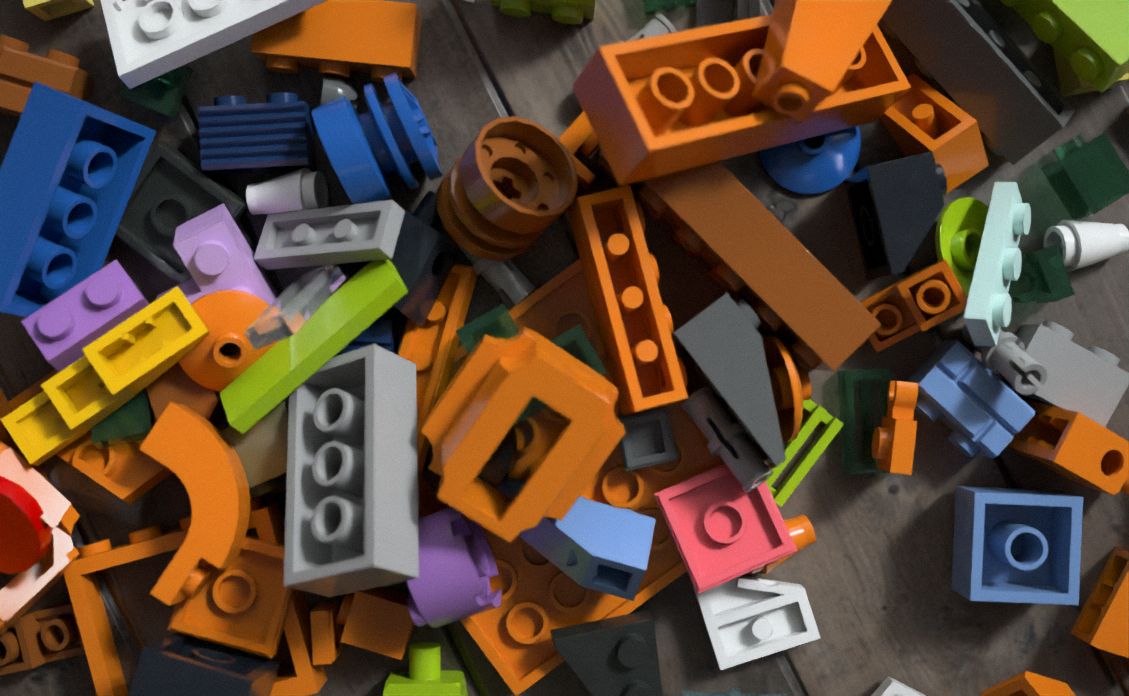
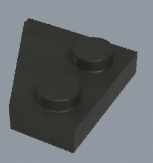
(613, 654)

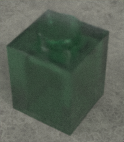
(1087, 174)

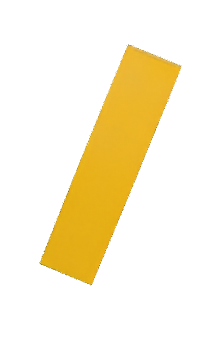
(106, 377)

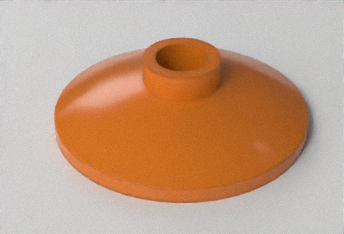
(227, 318)
(788, 385)

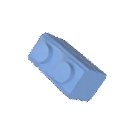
(969, 401)

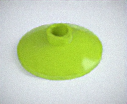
(960, 236)

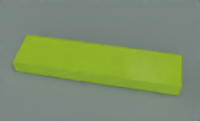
(314, 344)

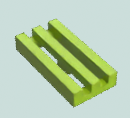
(811, 455)

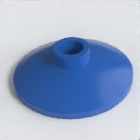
(813, 170)

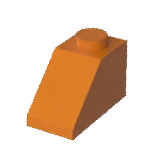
(932, 123)

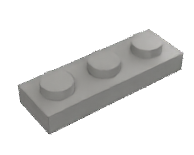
(330, 235)

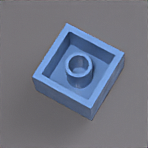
(1017, 545)

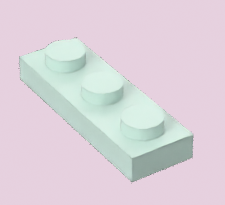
(997, 264)

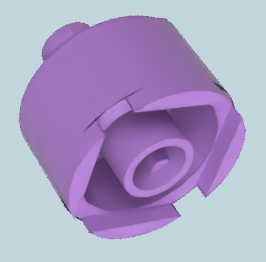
(452, 570)

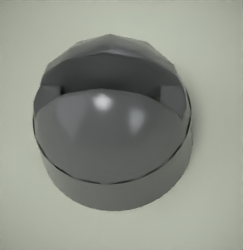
(336, 87)

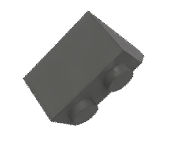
(731, 361)

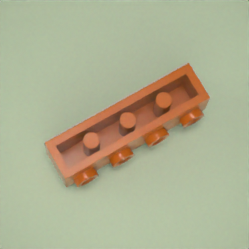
(627, 300)

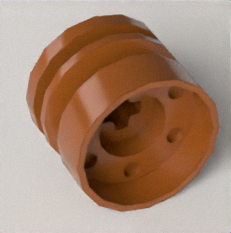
(506, 189)

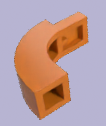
(217, 496)

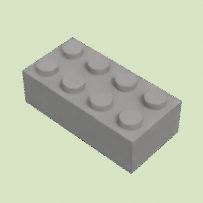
(353, 475)

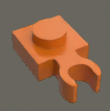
(895, 440)

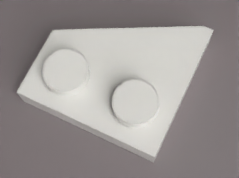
(755, 618)

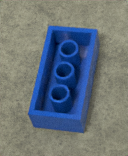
(63, 195)

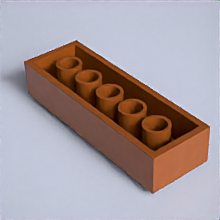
(758, 261)

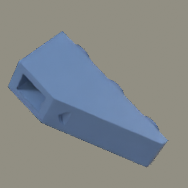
(593, 543)

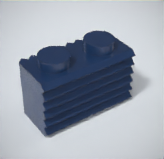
(256, 137)

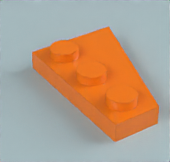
(117, 468)

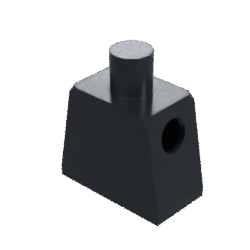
(421, 259)

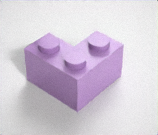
(218, 258)

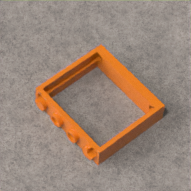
(94, 623)

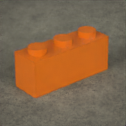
(343, 39)

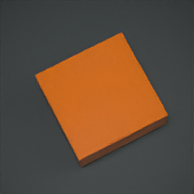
(325, 632)

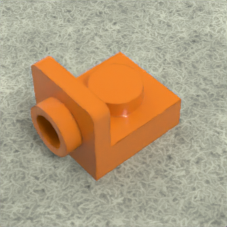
(580, 139)

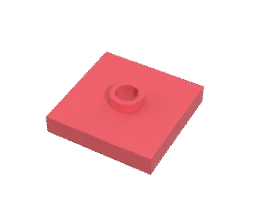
(722, 527)

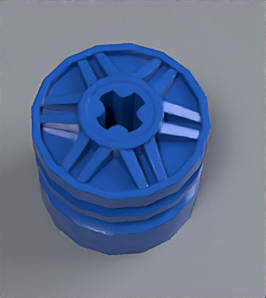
(377, 142)

